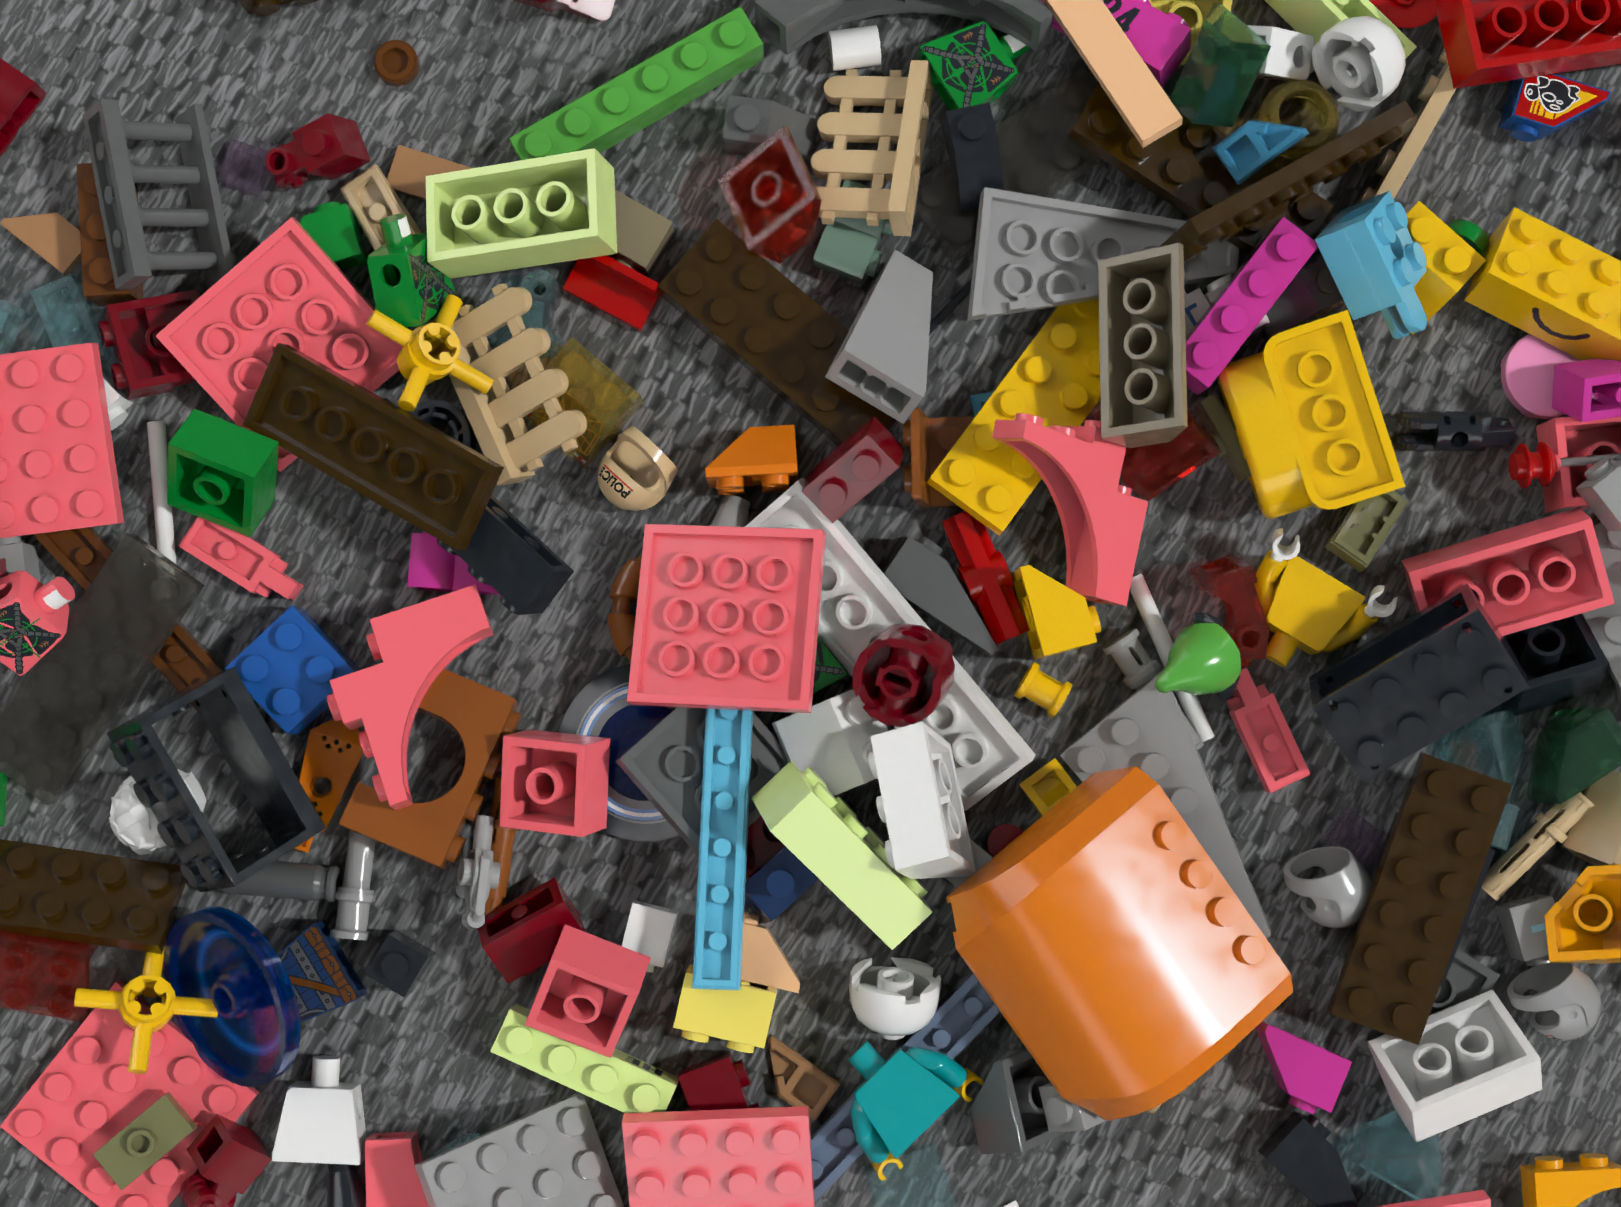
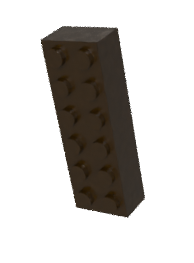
(768, 329)

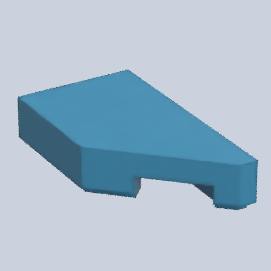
(1256, 146)

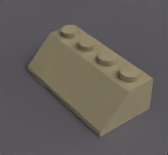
(1143, 346)

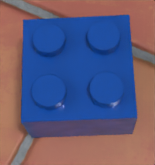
(292, 669)

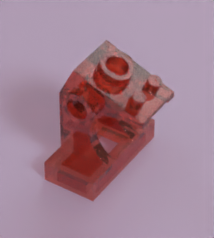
(1233, 583)

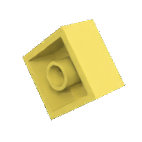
(726, 1014)

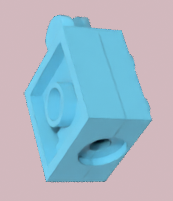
(1376, 263)

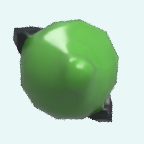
(1202, 660)

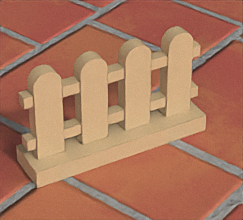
(879, 165)
(500, 412)

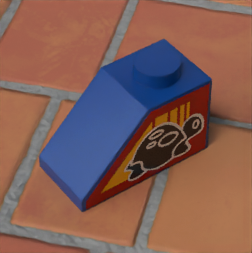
(1547, 104)

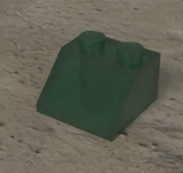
(1219, 70)
(1574, 753)

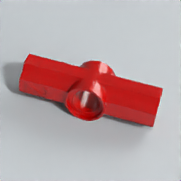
(985, 577)

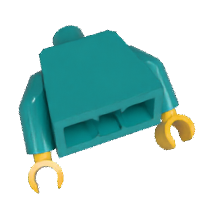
(902, 1098)

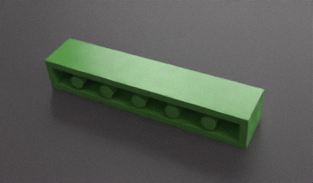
(647, 90)

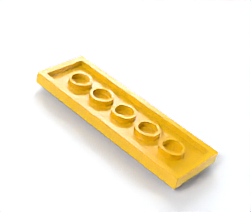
(1050, 380)

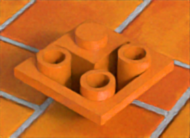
(756, 458)

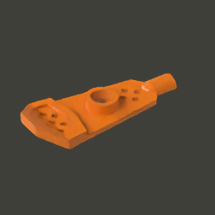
(329, 763)

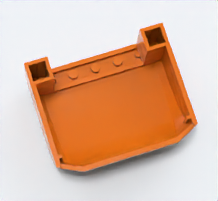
(1116, 947)

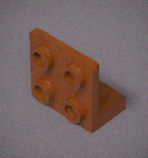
(929, 444)

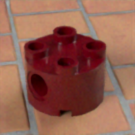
(904, 674)

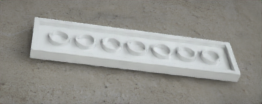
(860, 606)

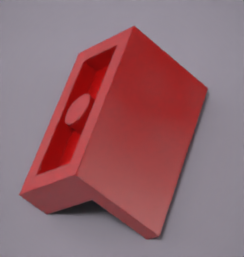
(614, 289)

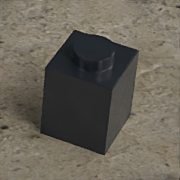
(400, 963)

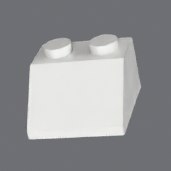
(832, 741)

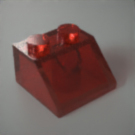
(773, 198)

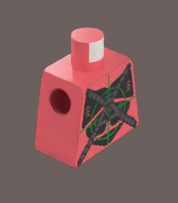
(31, 618)

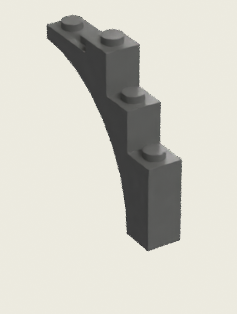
(795, 22)

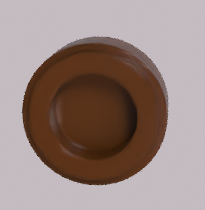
(396, 63)

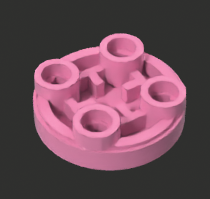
(1529, 375)

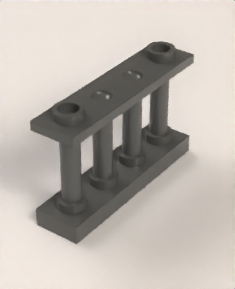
(125, 217)

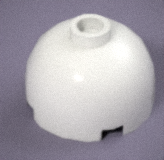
(1360, 61)
(894, 998)

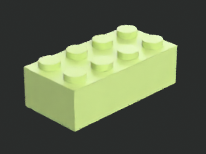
(521, 214)
(841, 852)

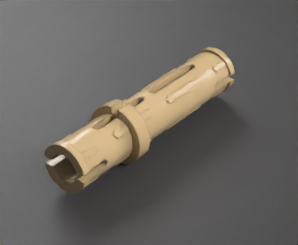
(1534, 844)

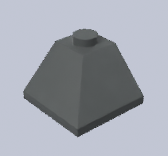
(1010, 1107)

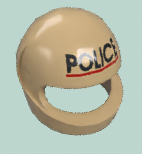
(645, 462)

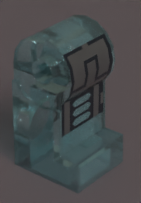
(545, 301)

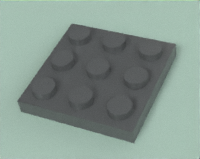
(670, 768)

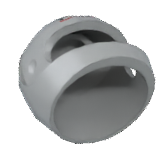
(1335, 898)
(1561, 989)

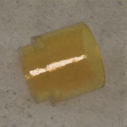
(1315, 101)

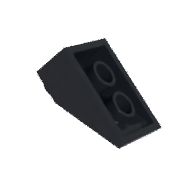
(1558, 662)

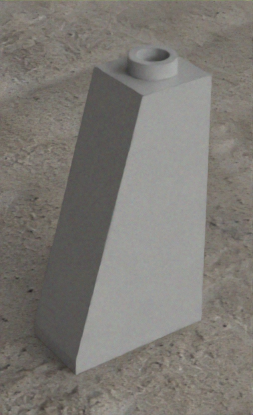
(889, 340)

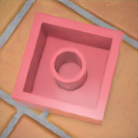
(554, 782)
(588, 991)

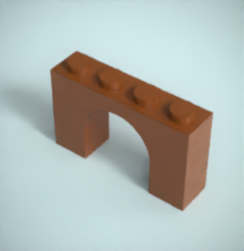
(434, 828)

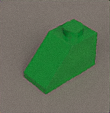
(337, 233)

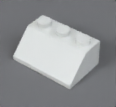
(921, 803)
(1462, 1068)

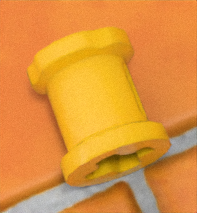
(1043, 690)

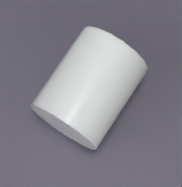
(854, 48)

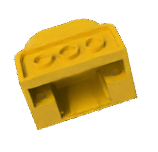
(1310, 420)

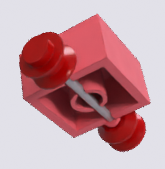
(1563, 456)

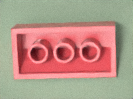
(1519, 573)

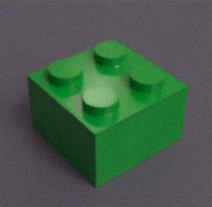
(222, 472)

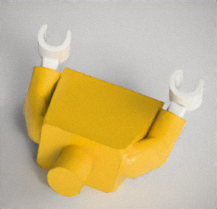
(1309, 606)

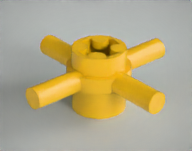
(429, 353)
(144, 1025)

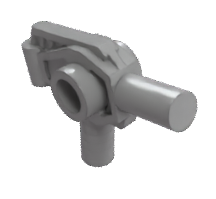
(478, 873)

